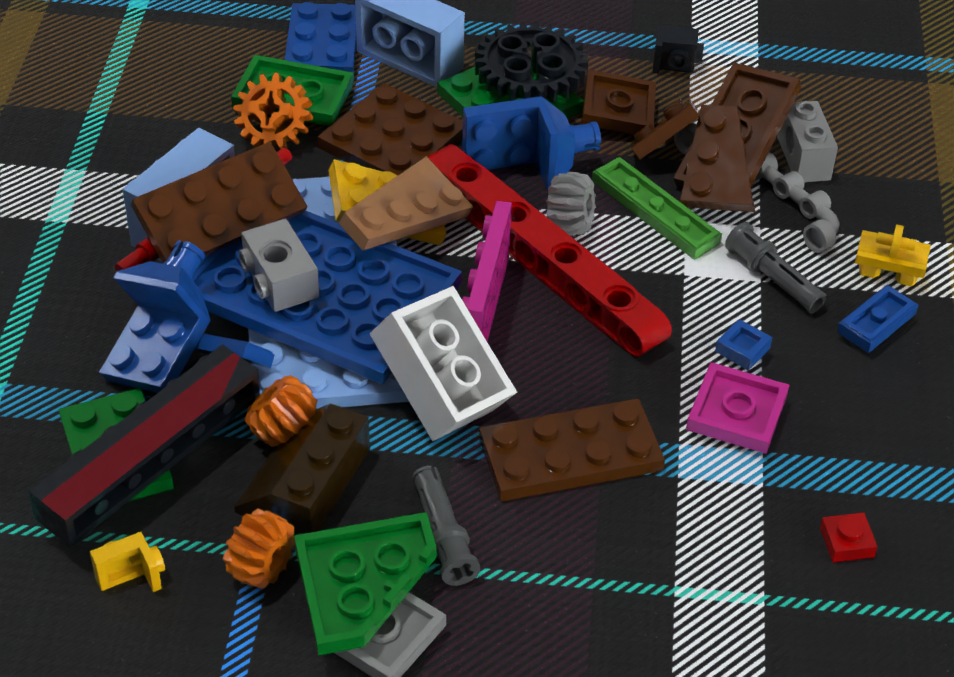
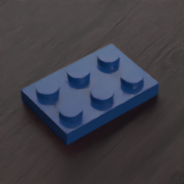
(322, 35)

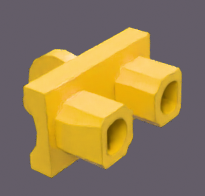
(892, 254)

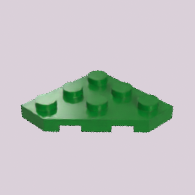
(360, 576)

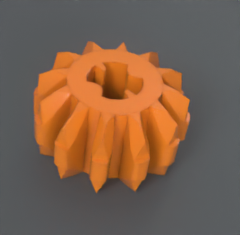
(281, 410)
(259, 548)

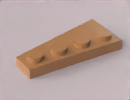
(405, 206)

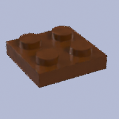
(618, 102)

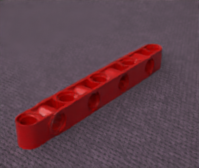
(559, 259)

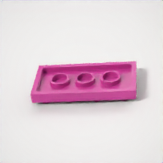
(492, 263)

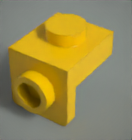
(126, 560)

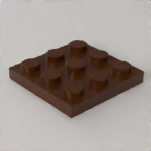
(390, 131)

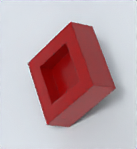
(848, 537)

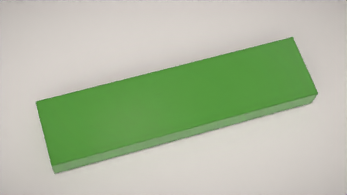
(657, 208)

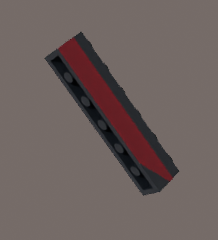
(144, 445)

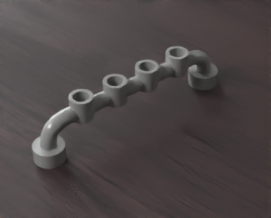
(817, 235)

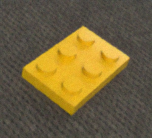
(353, 183)

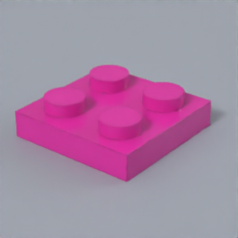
(737, 407)

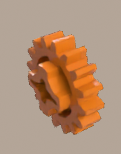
(263, 100)

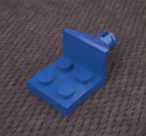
(526, 134)
(165, 323)

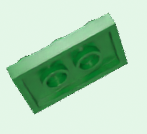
(323, 86)
(88, 420)

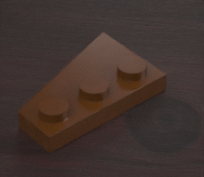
(717, 163)

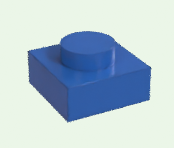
(743, 344)

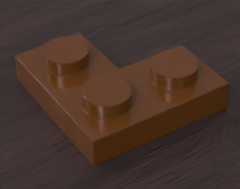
(675, 118)

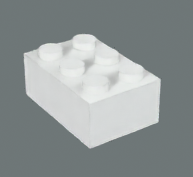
(442, 362)

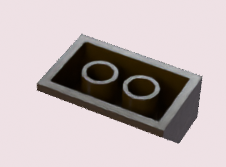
(310, 469)

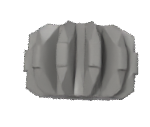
(571, 202)

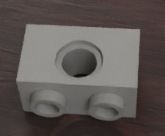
(808, 142)
(279, 265)

